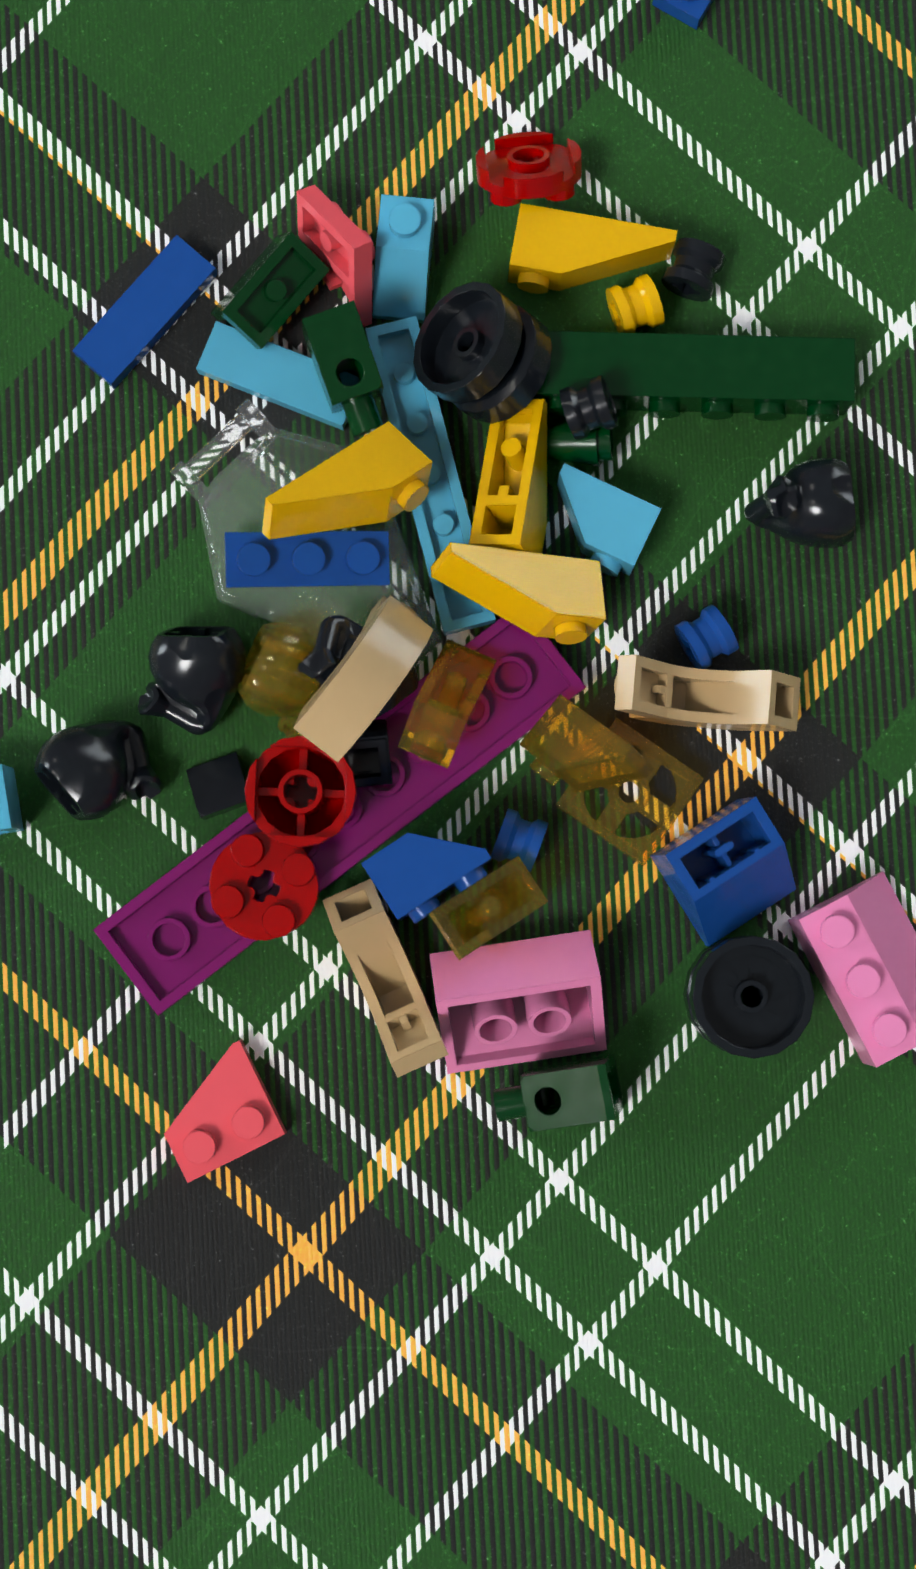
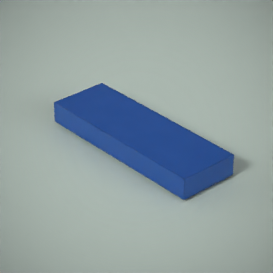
(145, 311)

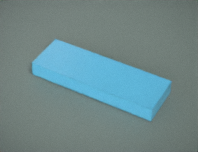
(269, 374)

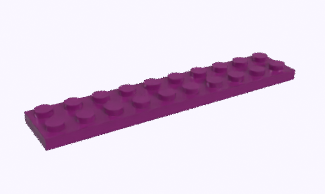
(176, 941)

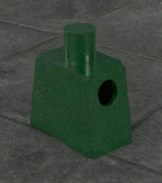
(340, 345)
(587, 1092)

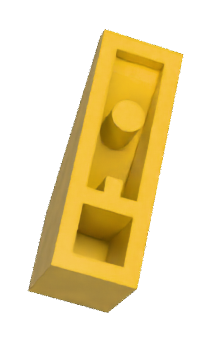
(571, 248)
(514, 483)
(352, 488)
(531, 590)

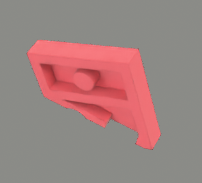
(339, 246)
(224, 1117)

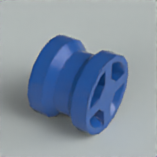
(706, 637)
(519, 839)

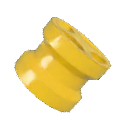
(635, 305)

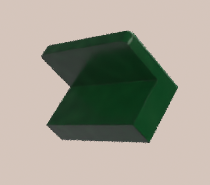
(271, 289)

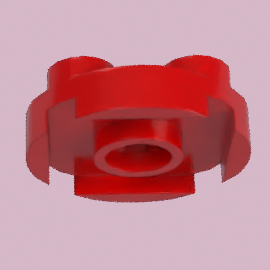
(529, 168)
(235, 899)

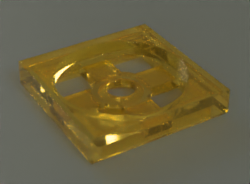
(638, 848)

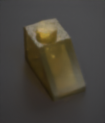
(446, 703)
(581, 750)
(488, 907)

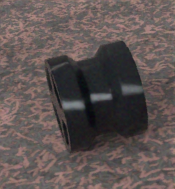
(693, 269)
(589, 407)

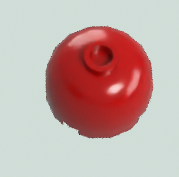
(300, 793)

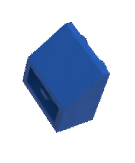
(420, 869)
(727, 869)

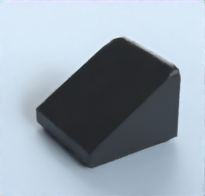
(371, 756)
(218, 786)

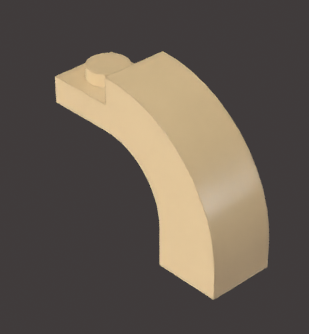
(364, 678)
(706, 697)
(385, 977)

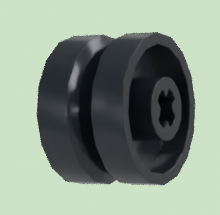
(482, 353)
(781, 994)

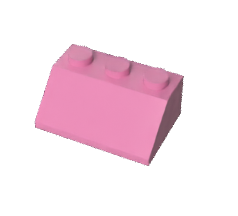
(866, 965)
(519, 1001)

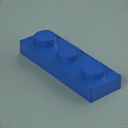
(307, 559)

